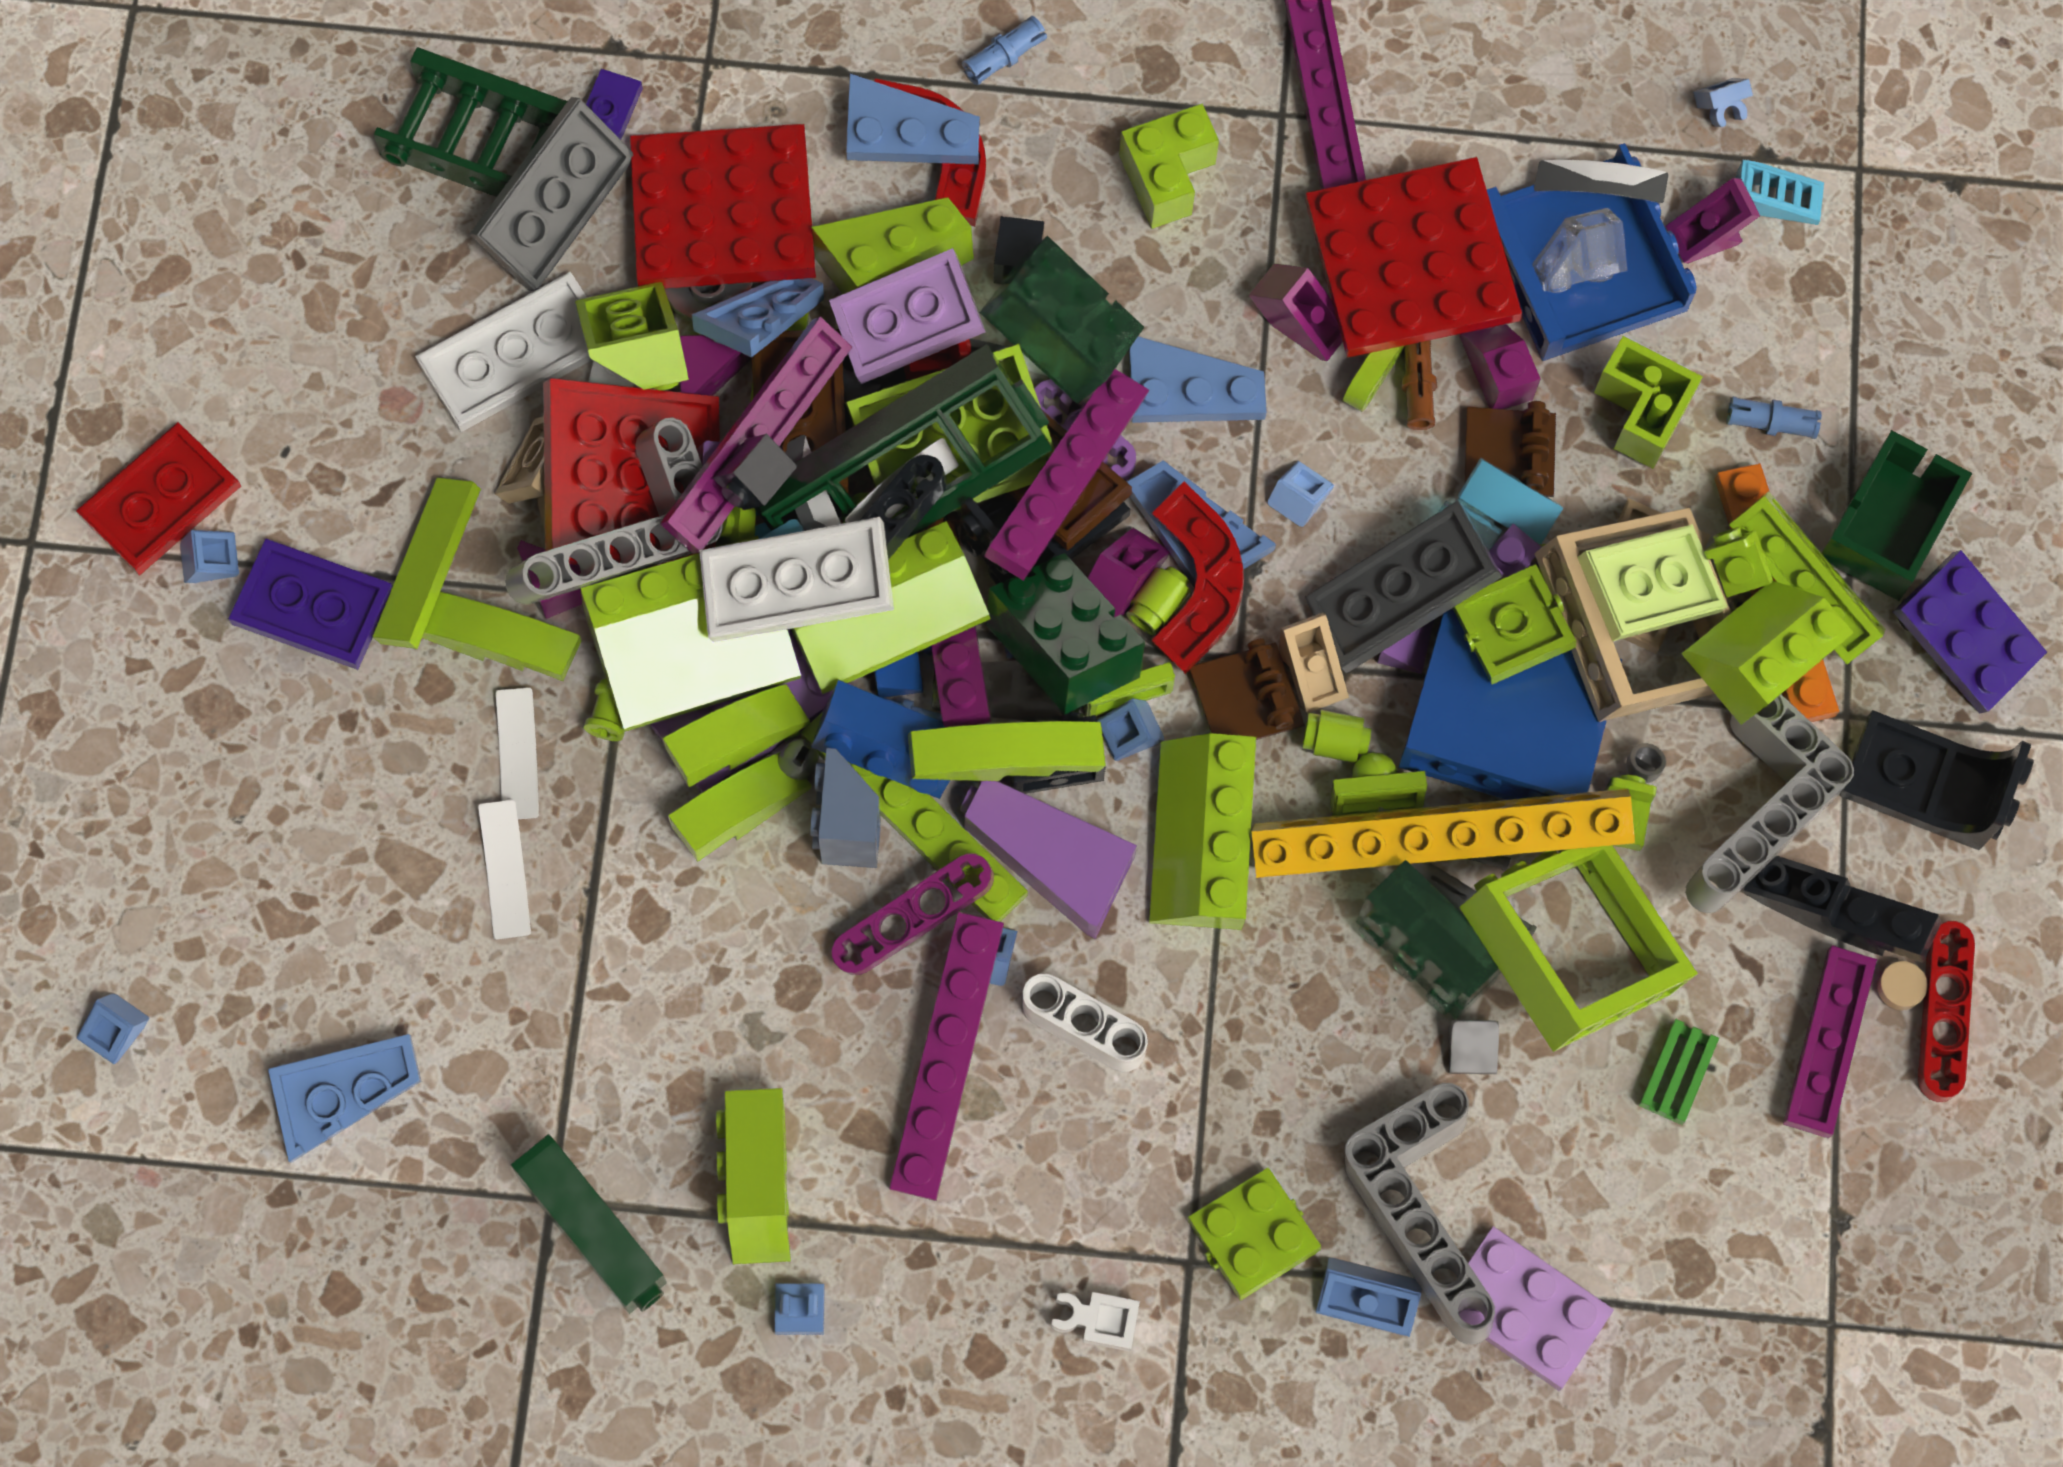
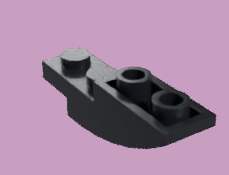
(1842, 911)

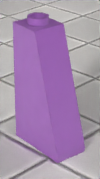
(1052, 851)

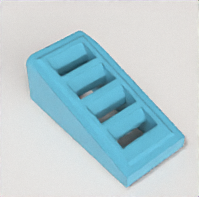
(1769, 176)

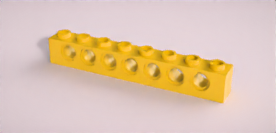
(1443, 833)

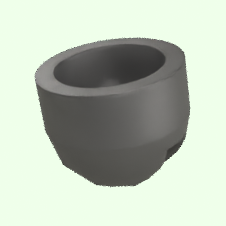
(1646, 762)
(794, 768)

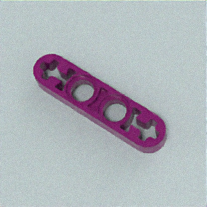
(916, 920)

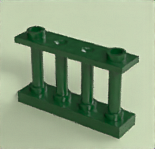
(473, 90)

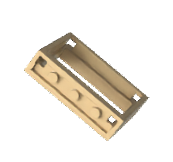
(1594, 648)

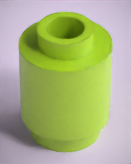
(1159, 599)
(1336, 736)

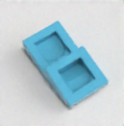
(1510, 501)

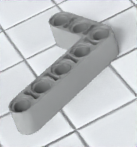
(631, 541)
(1804, 770)
(1414, 1210)

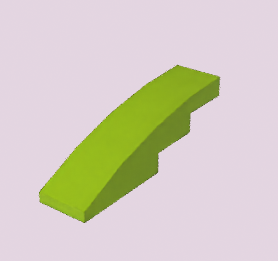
(501, 636)
(1005, 749)

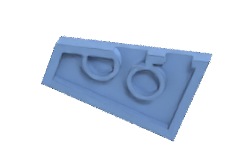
(906, 127)
(758, 315)
(1193, 386)
(1156, 484)
(338, 1089)

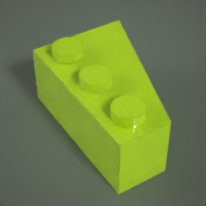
(888, 241)
(754, 1175)

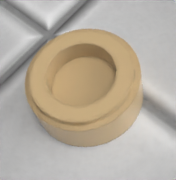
(1902, 985)

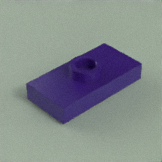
(614, 100)

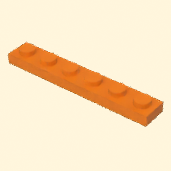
(1813, 691)

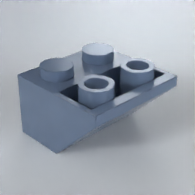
(849, 815)

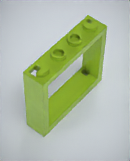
(1529, 970)

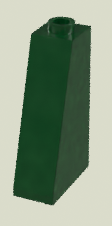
(589, 1225)

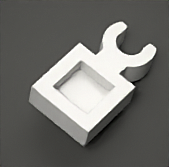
(1106, 1322)

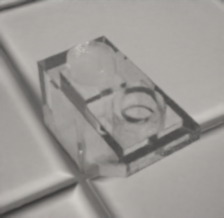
(1582, 250)

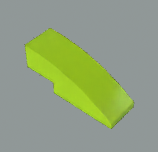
(734, 733)
(735, 806)

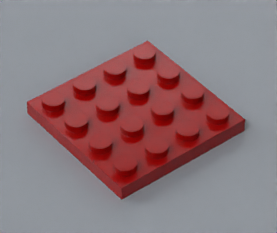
(722, 206)
(1412, 257)
(592, 457)

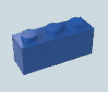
(874, 735)

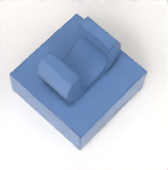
(1724, 95)
(799, 1309)

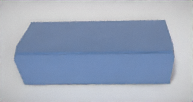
(1369, 1296)

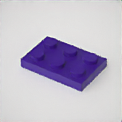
(311, 604)
(1970, 631)

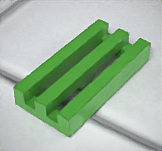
(1693, 1037)

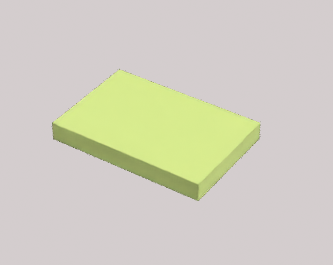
(1652, 582)

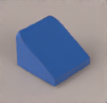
(899, 678)

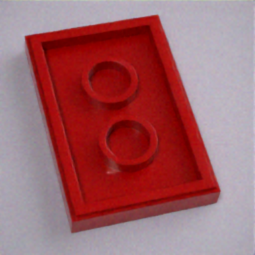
(158, 498)

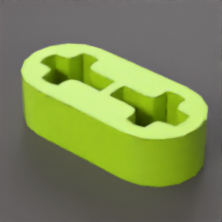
(1371, 377)

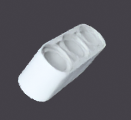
(1073, 1002)

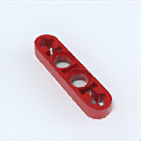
(1954, 1012)

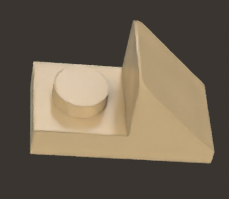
(1313, 662)

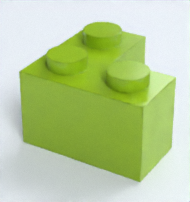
(1162, 156)
(1653, 391)

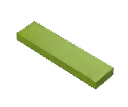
(426, 563)

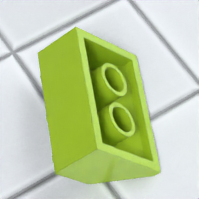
(634, 335)
(1766, 647)

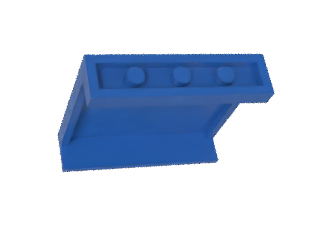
(1591, 311)
(1503, 738)

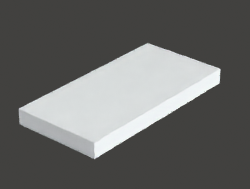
(508, 353)
(796, 580)

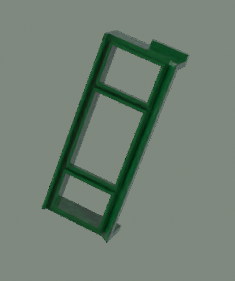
(907, 417)

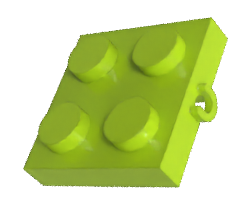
(1514, 624)
(1254, 1234)

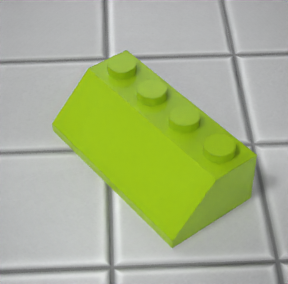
(931, 602)
(1203, 831)

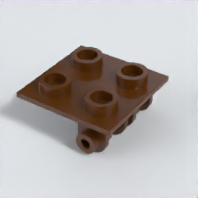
(1514, 442)
(1248, 693)

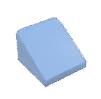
(1299, 493)

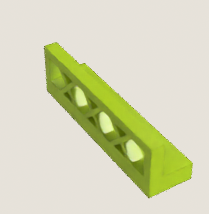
(1801, 565)

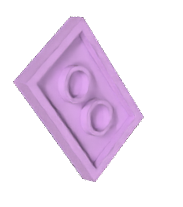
(907, 316)
(1539, 1312)

